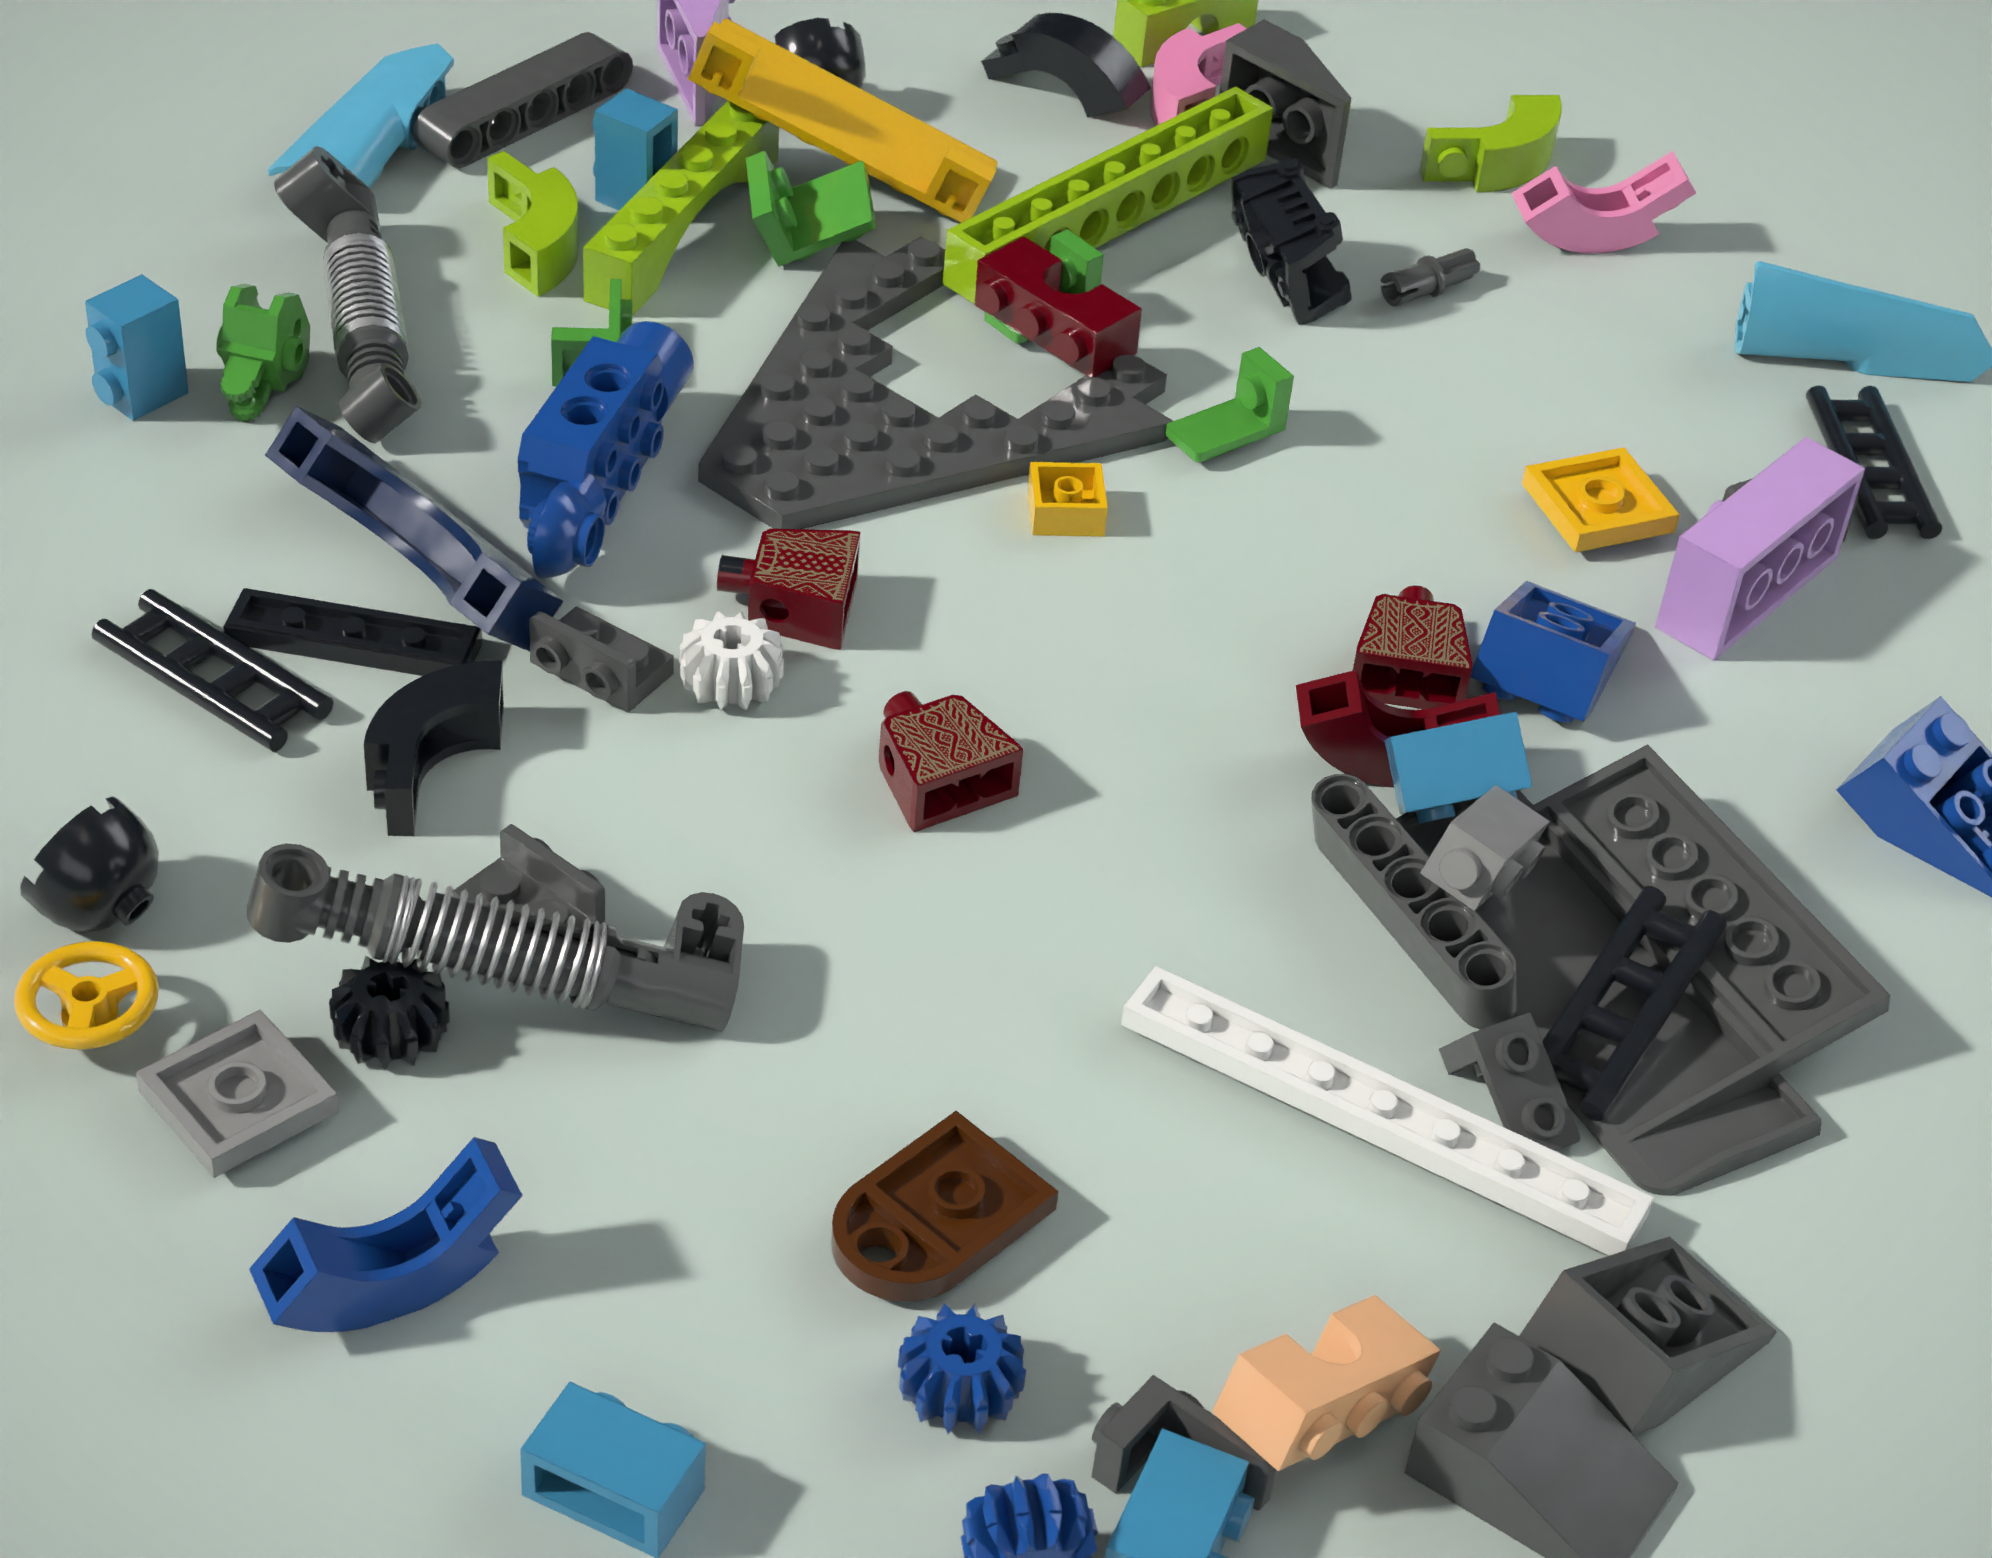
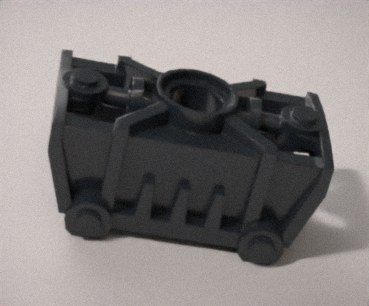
(1290, 238)

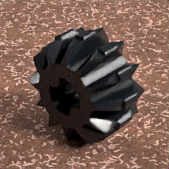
(389, 1011)

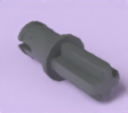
(1429, 276)

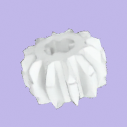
(731, 660)

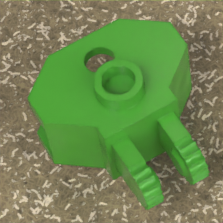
(260, 348)

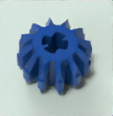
(961, 1368)
(1030, 1521)

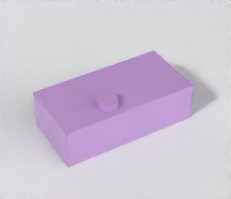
(1758, 547)

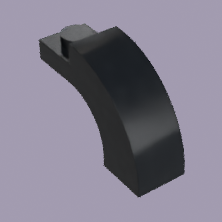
(1078, 54)
(424, 724)

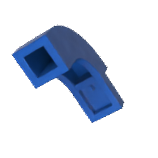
(379, 1271)

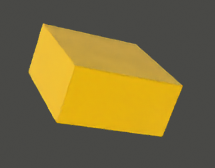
(1067, 499)

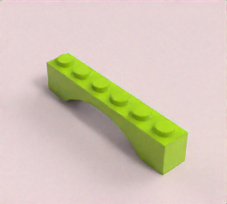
(650, 225)

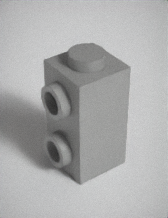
(1487, 849)

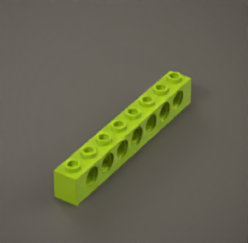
(1120, 184)

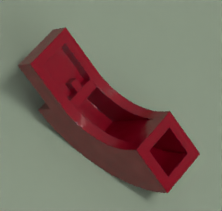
(1351, 725)

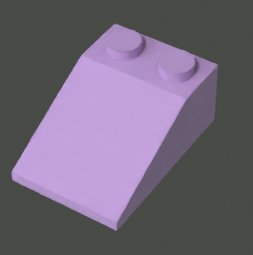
(680, 35)

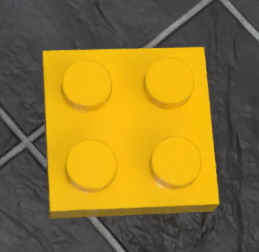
(1600, 499)

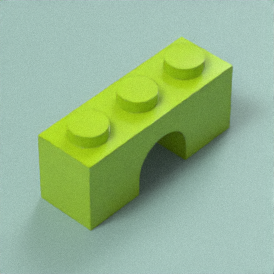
(1147, 24)

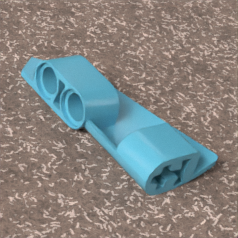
(376, 113)
(1867, 329)

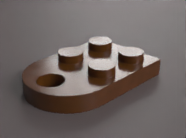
(940, 1208)

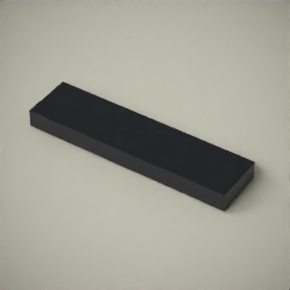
(350, 633)

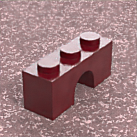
(1082, 329)

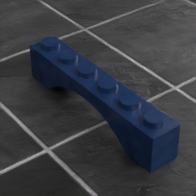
(453, 556)

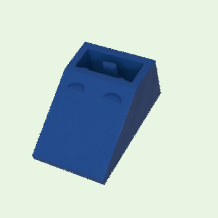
(1930, 793)

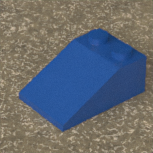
(1550, 651)

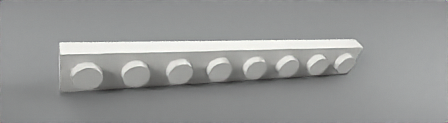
(1388, 1112)

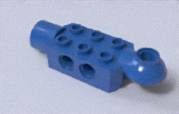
(595, 440)

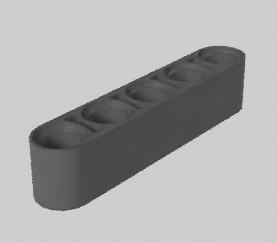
(522, 99)
(1432, 926)

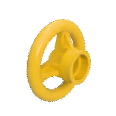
(87, 1002)

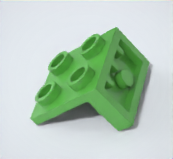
(810, 215)

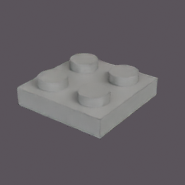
(237, 1093)

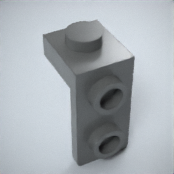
(1130, 1432)

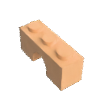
(1305, 1403)

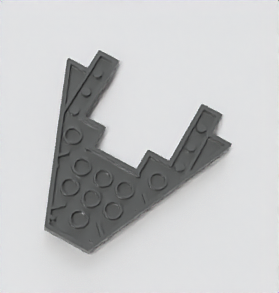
(833, 444)

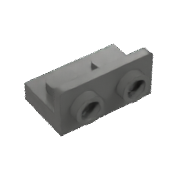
(598, 657)
(537, 877)

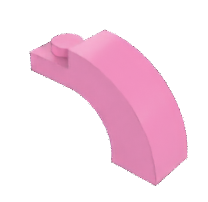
(1187, 71)
(1602, 217)

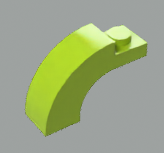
(1497, 154)
(544, 237)

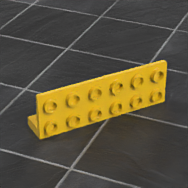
(842, 120)

